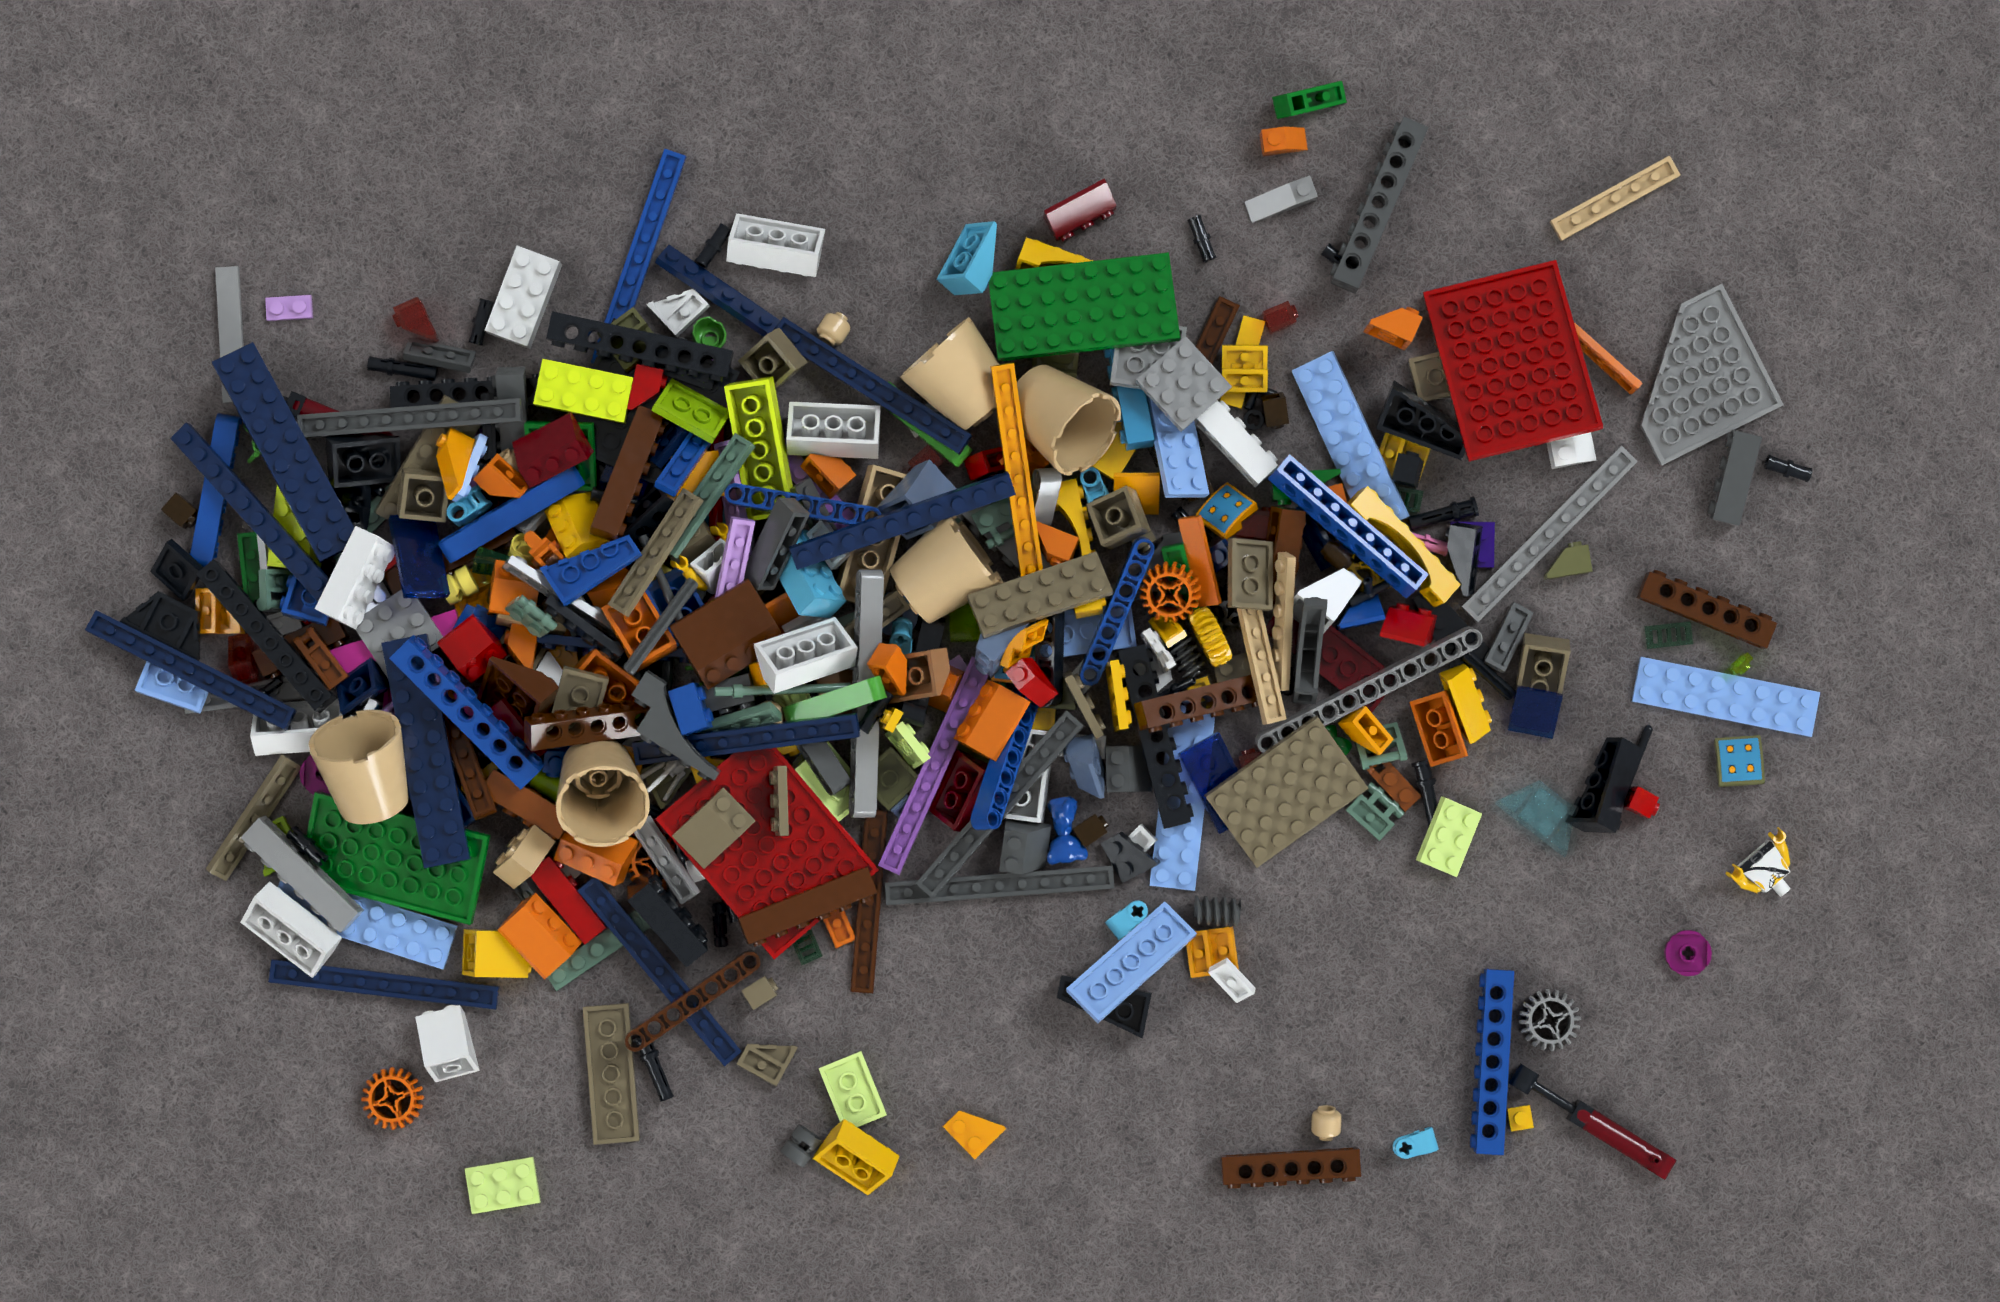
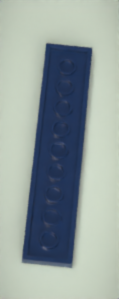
(285, 451)
(427, 766)

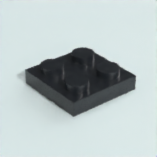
(177, 570)

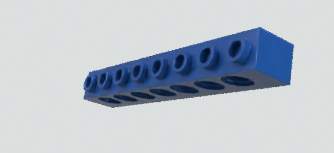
(1348, 526)
(469, 724)
(1495, 1142)

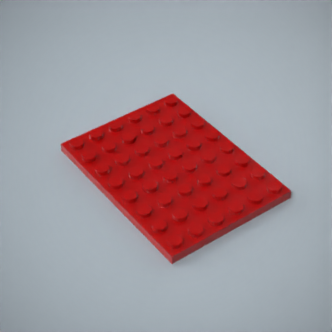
(1512, 360)
(765, 866)

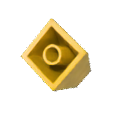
(491, 955)

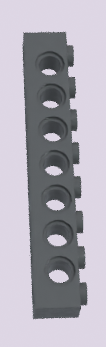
(1413, 134)

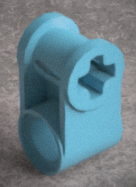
(1094, 490)
(471, 507)
(902, 634)
(1124, 921)
(1419, 1143)

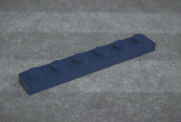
(717, 291)

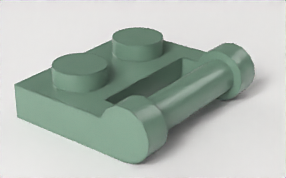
(271, 582)
(1401, 754)

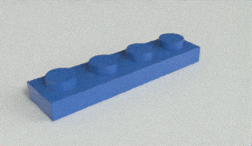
(681, 464)

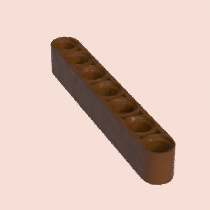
(685, 1010)

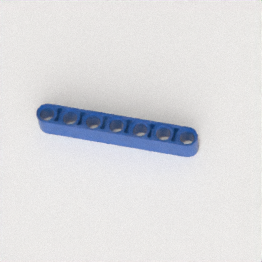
(212, 503)
(815, 504)
(510, 514)
(1116, 622)
(1001, 774)

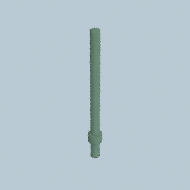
(739, 690)

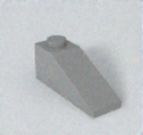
(1281, 199)

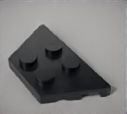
(168, 623)

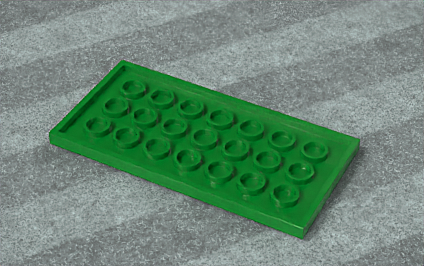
(1083, 307)
(387, 864)

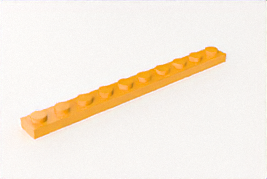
(1017, 466)

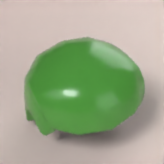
(708, 325)

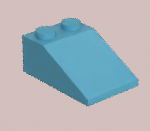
(970, 260)

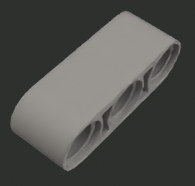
(1045, 491)

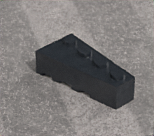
(1419, 422)
(1606, 788)
(1128, 1015)

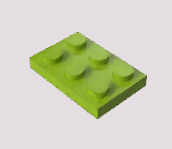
(691, 411)

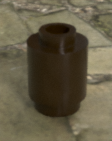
(1337, 555)

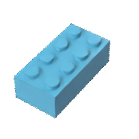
(812, 588)

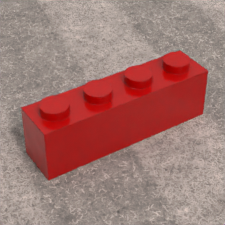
(563, 895)

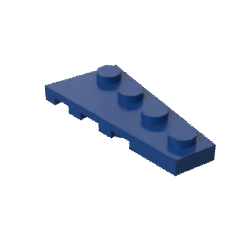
(583, 572)

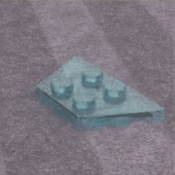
(1541, 813)

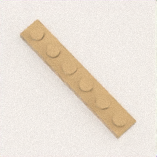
(1615, 198)
(1283, 617)
(1261, 665)

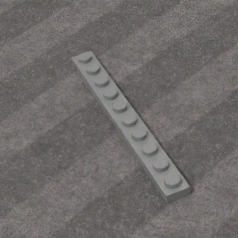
(1549, 534)

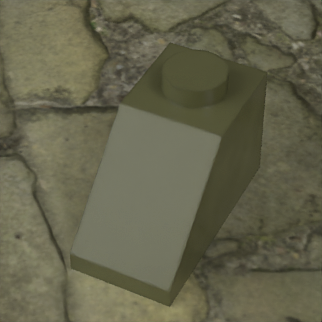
(1571, 562)

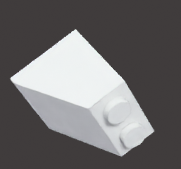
(1336, 588)
(446, 1043)

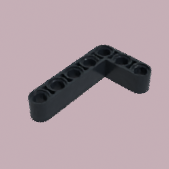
(929, 639)
(1055, 660)

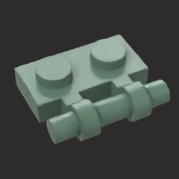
(992, 517)
(531, 616)
(1370, 816)

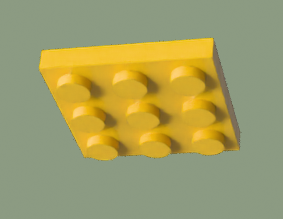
(1118, 695)

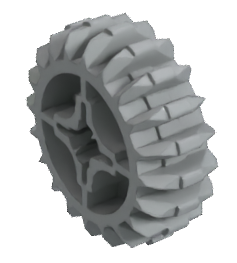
(1531, 1027)

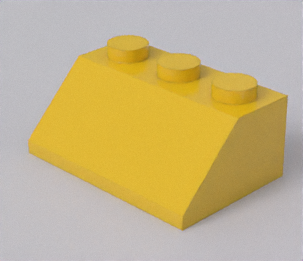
(572, 522)
(1466, 702)
(856, 1157)

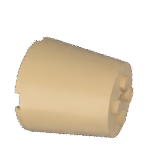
(956, 376)
(1066, 418)
(943, 570)
(363, 765)
(601, 794)

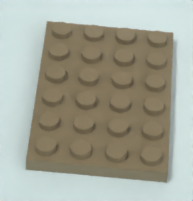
(1286, 791)

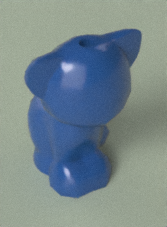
(1065, 847)

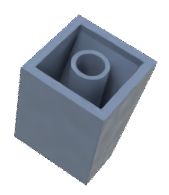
(918, 485)
(991, 649)

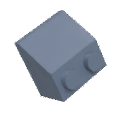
(1086, 764)

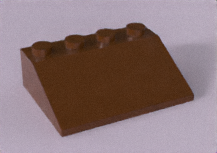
(723, 633)
(521, 686)

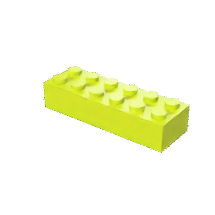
(757, 418)

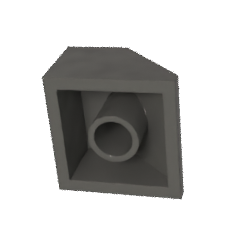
(1126, 769)
(1024, 846)

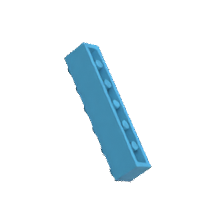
(1135, 413)

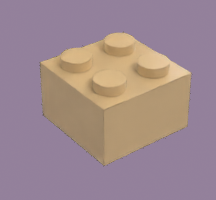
(523, 856)

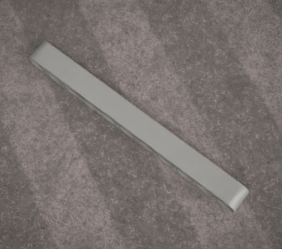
(867, 638)
(1376, 680)

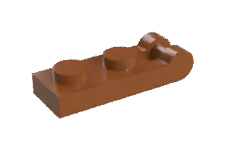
(321, 658)
(1395, 785)

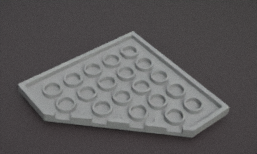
(1706, 379)

